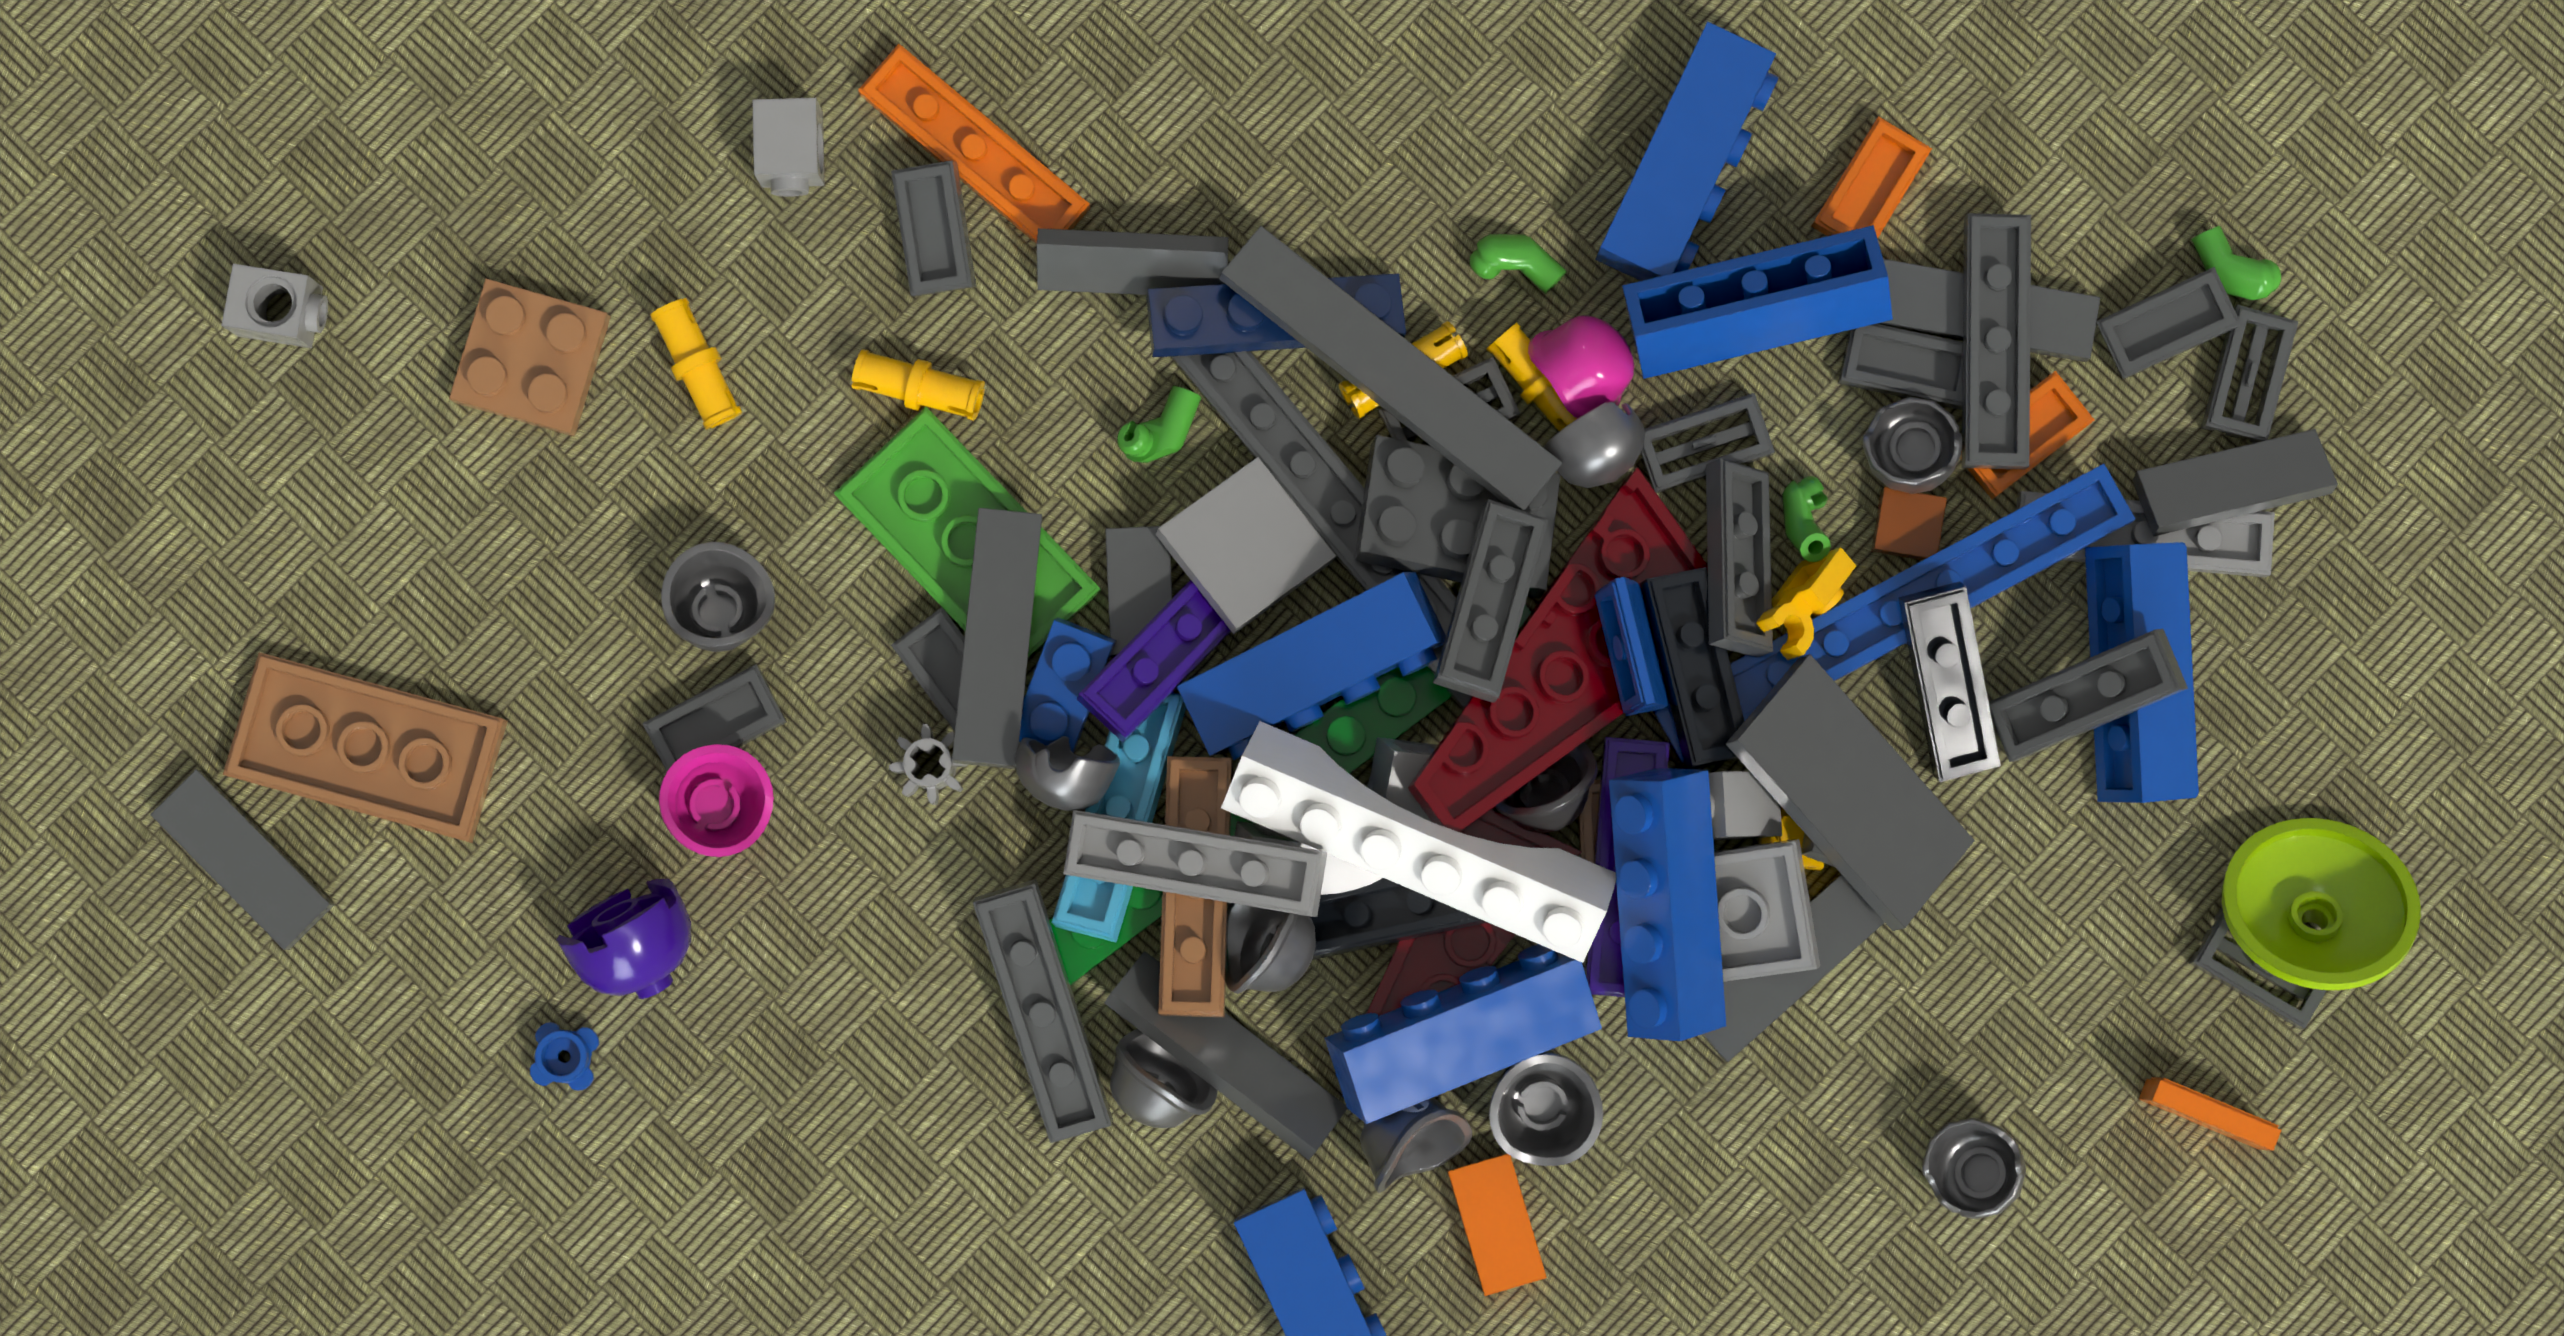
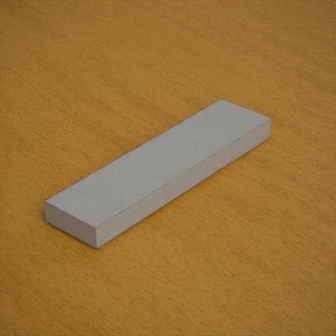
(2221, 547)
(1195, 863)

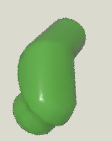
(1516, 252)
(2239, 275)
(1163, 434)

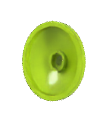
(2324, 877)

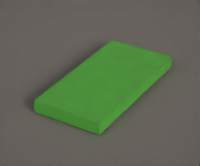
(923, 508)

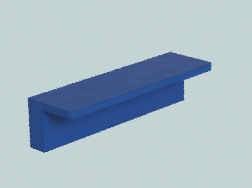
(2154, 748)

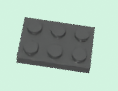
(1426, 511)

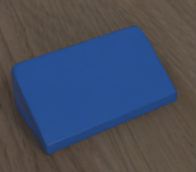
(1631, 647)

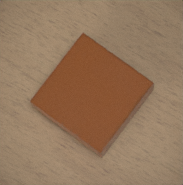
(1908, 524)

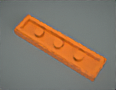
(984, 153)

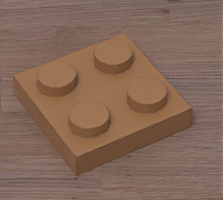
(530, 357)

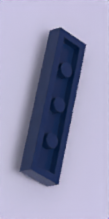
(1221, 321)

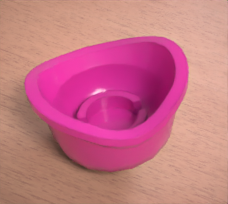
(1584, 362)
(716, 800)

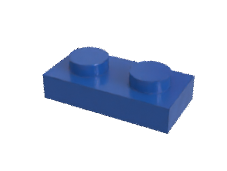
(1064, 669)

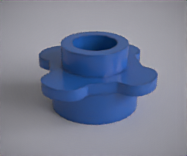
(547, 1064)

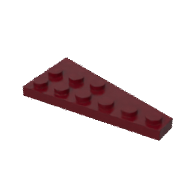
(1559, 669)

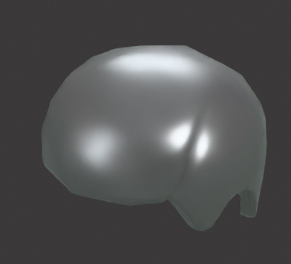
(1598, 445)
(1912, 445)
(1063, 778)
(1974, 1168)

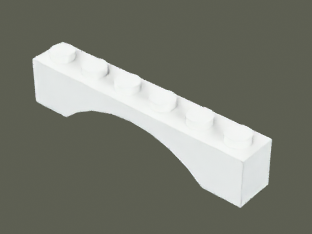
(1519, 888)

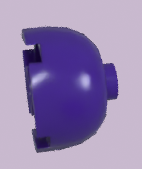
(630, 942)

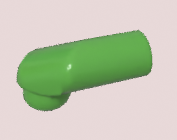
(1799, 523)

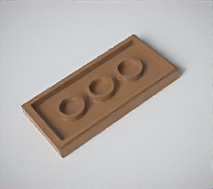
(365, 747)

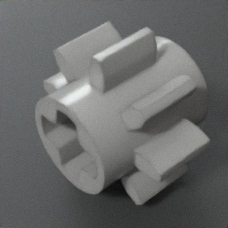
(913, 768)

